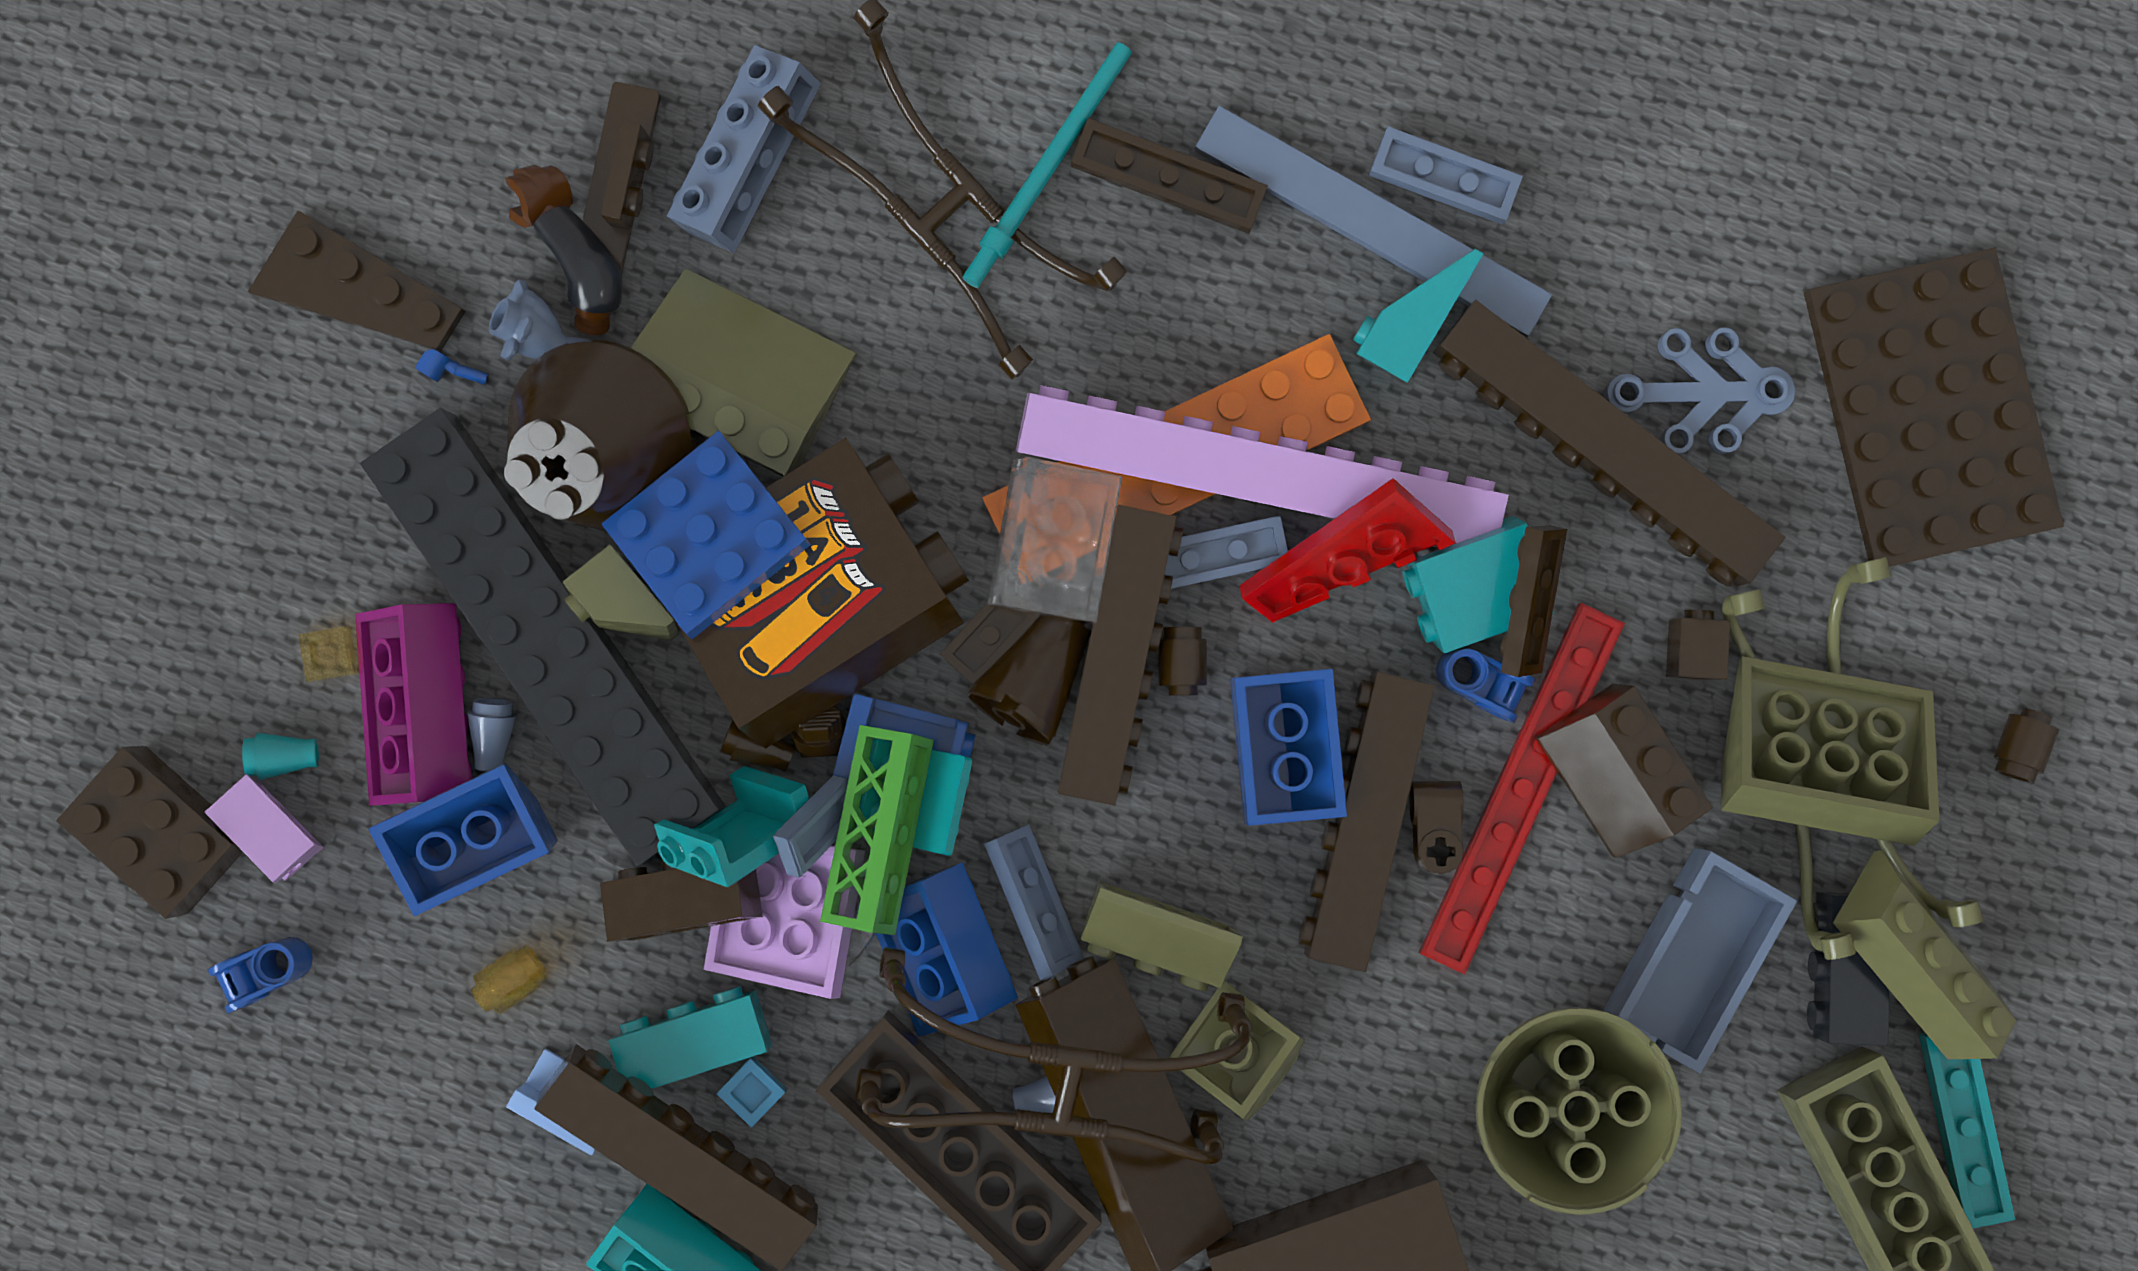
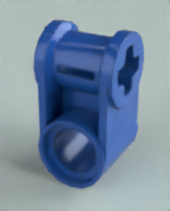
(1487, 686)
(256, 974)

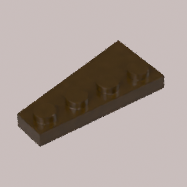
(341, 281)

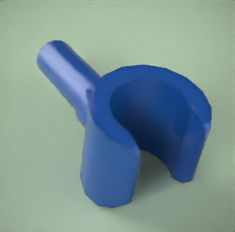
(435, 364)

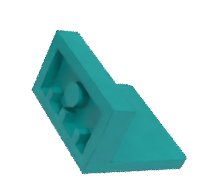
(941, 799)

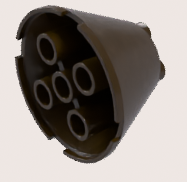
(592, 430)

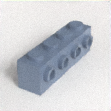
(741, 151)

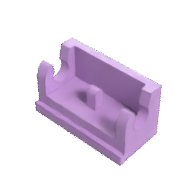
(263, 829)

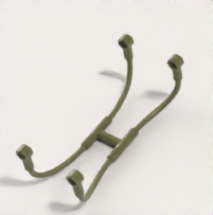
(1841, 944)

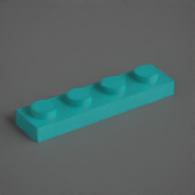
(1968, 1136)

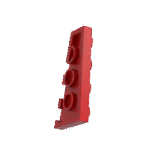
(1365, 538)

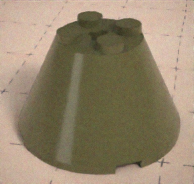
(1578, 1110)

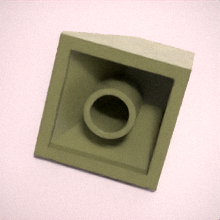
(617, 598)

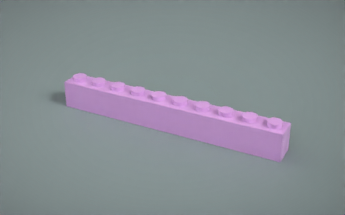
(1239, 463)

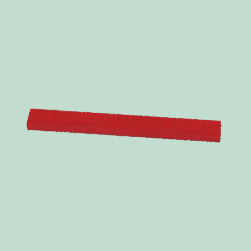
(1518, 792)

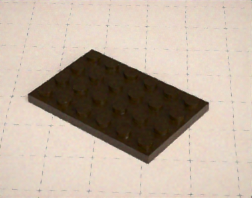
(1933, 408)

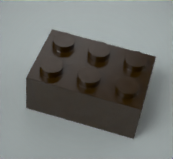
(151, 831)

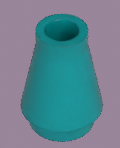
(277, 755)

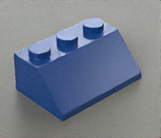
(1288, 747)
(463, 838)
(949, 950)

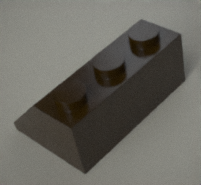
(1623, 771)

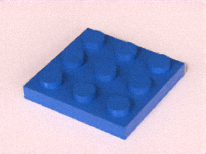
(705, 535)

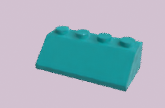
(664, 1237)

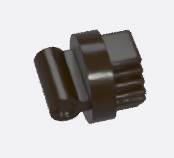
(820, 735)

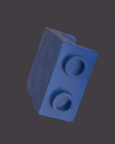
(948, 733)

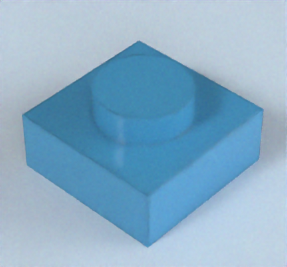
(752, 1091)

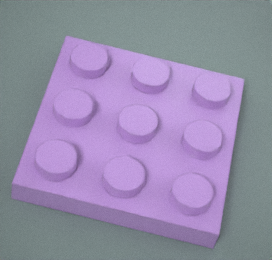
(789, 941)

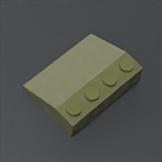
(745, 370)
(1831, 752)

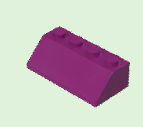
(412, 702)

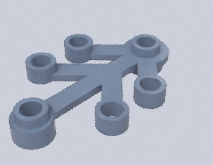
(1709, 390)

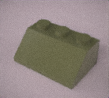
(1160, 937)

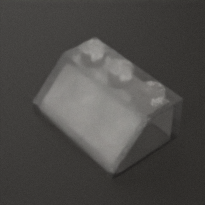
(1054, 539)

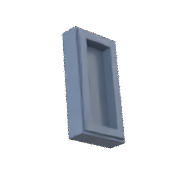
(812, 828)

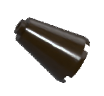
(1033, 678)

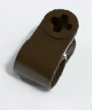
(1434, 814)

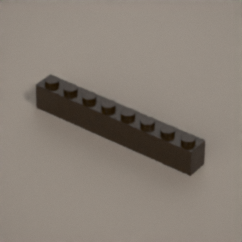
(1608, 446)

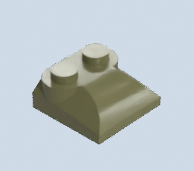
(1253, 1074)

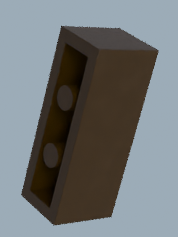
(673, 902)

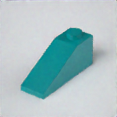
(1409, 324)

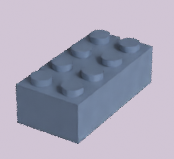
(1700, 957)

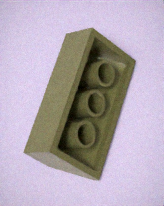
(1924, 964)

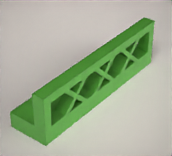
(893, 834)

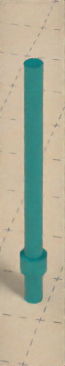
(998, 239)

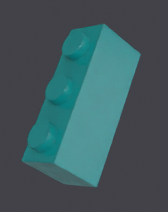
(692, 1038)

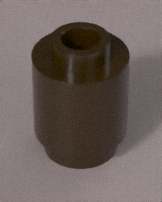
(1182, 660)
(2025, 745)

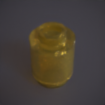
(508, 980)

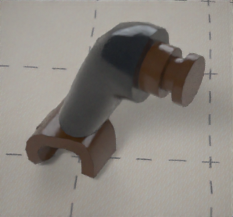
(590, 269)

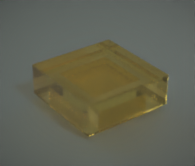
(328, 654)

